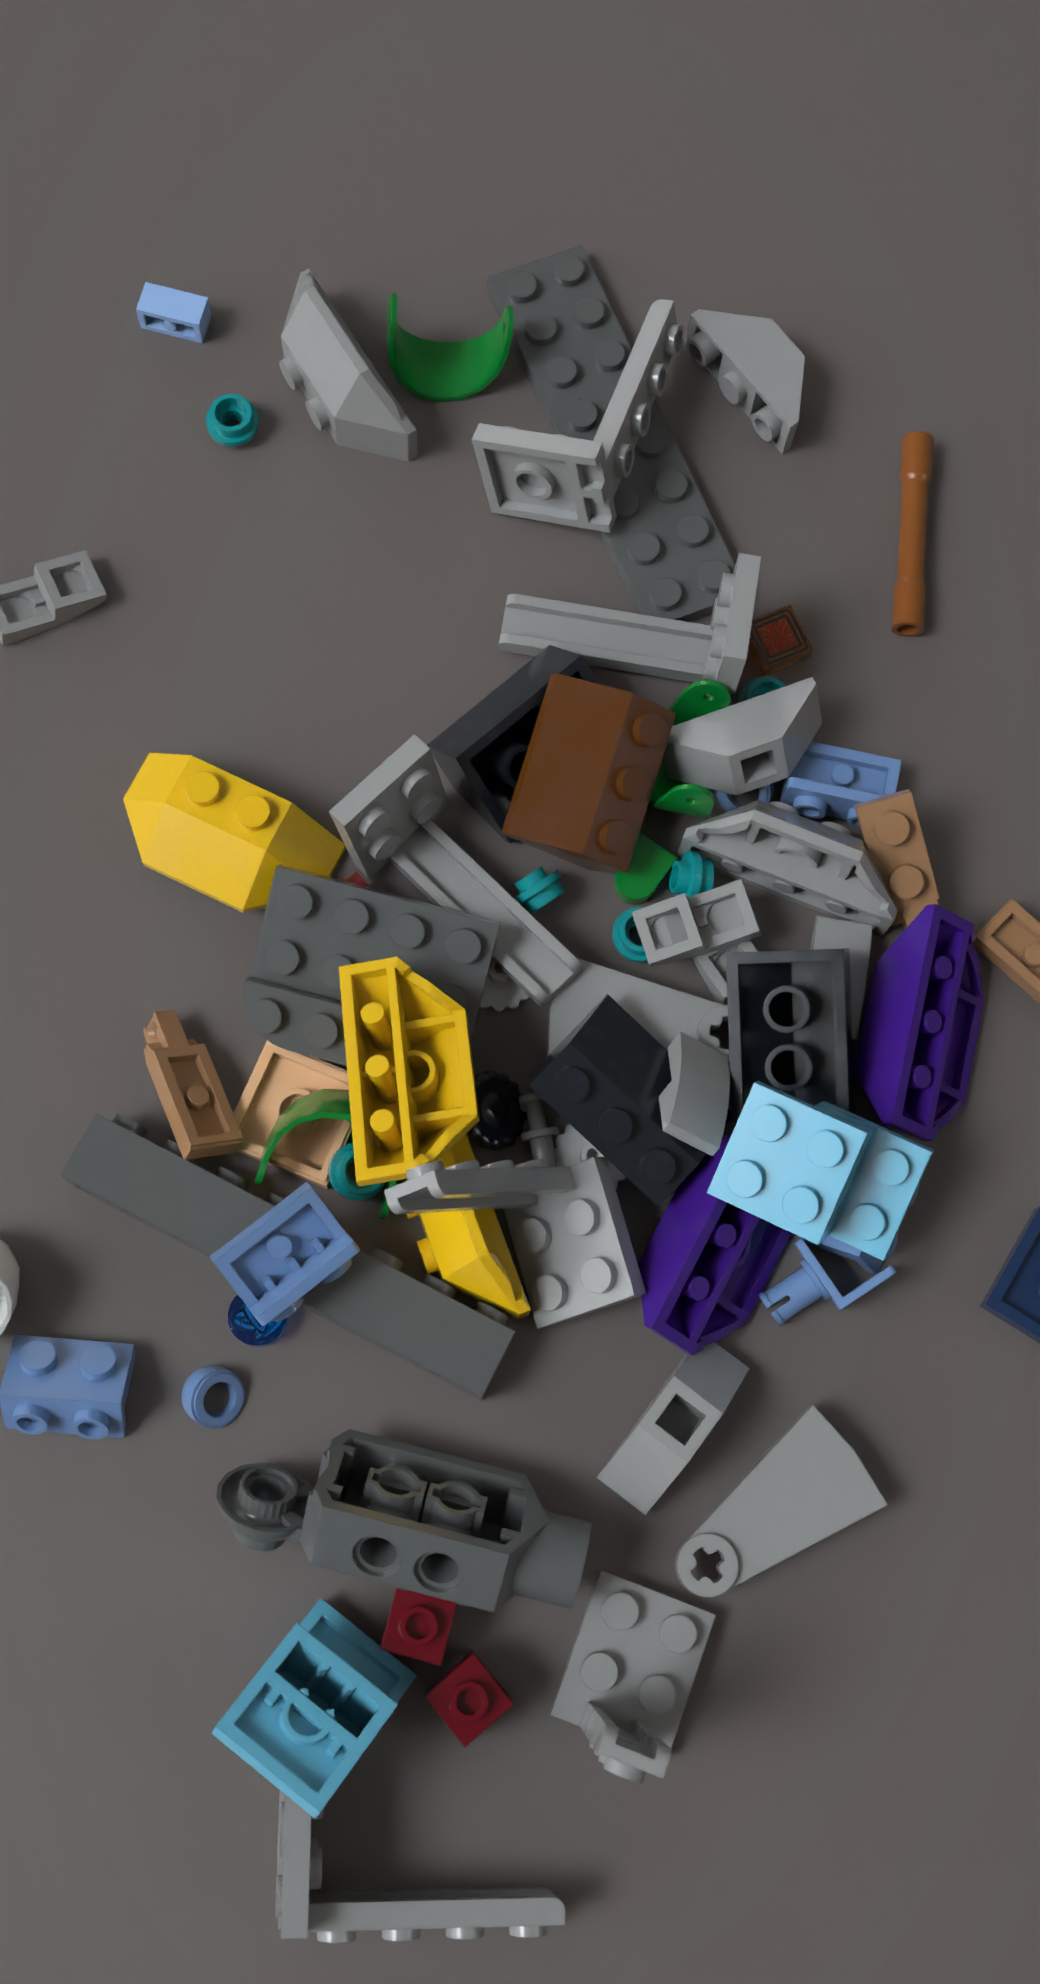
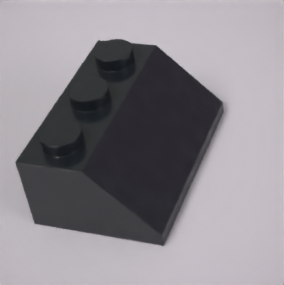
(490, 741)
(791, 1025)
(609, 1090)

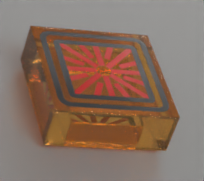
(778, 641)

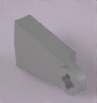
(652, 1005)
(786, 1502)

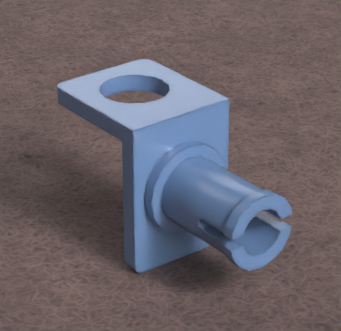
(812, 1283)

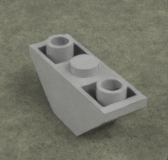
(753, 367)
(746, 741)
(673, 1426)

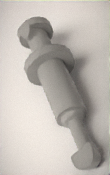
(539, 1135)

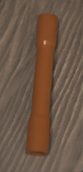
(910, 588)

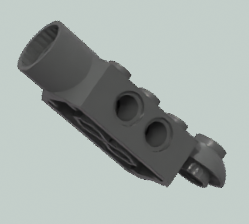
(413, 1522)

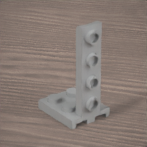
(576, 478)
(643, 641)
(393, 820)
(560, 1222)
(632, 1674)
(395, 1912)

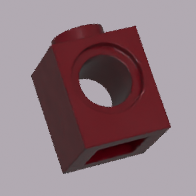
(418, 1626)
(468, 1698)

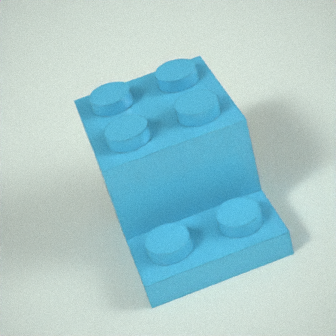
(819, 1171)
(314, 1707)

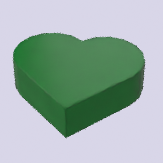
(645, 873)

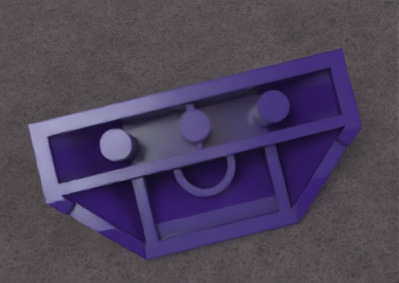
(922, 1024)
(705, 1263)

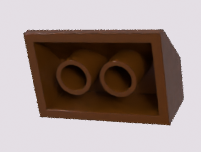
(588, 773)

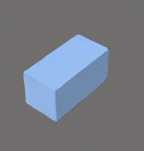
(174, 312)

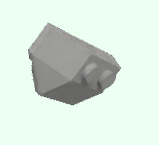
(339, 379)
(795, 860)

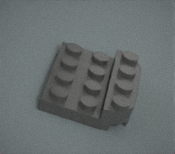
(330, 923)

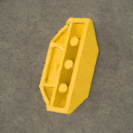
(221, 831)
(404, 1069)
(471, 1250)

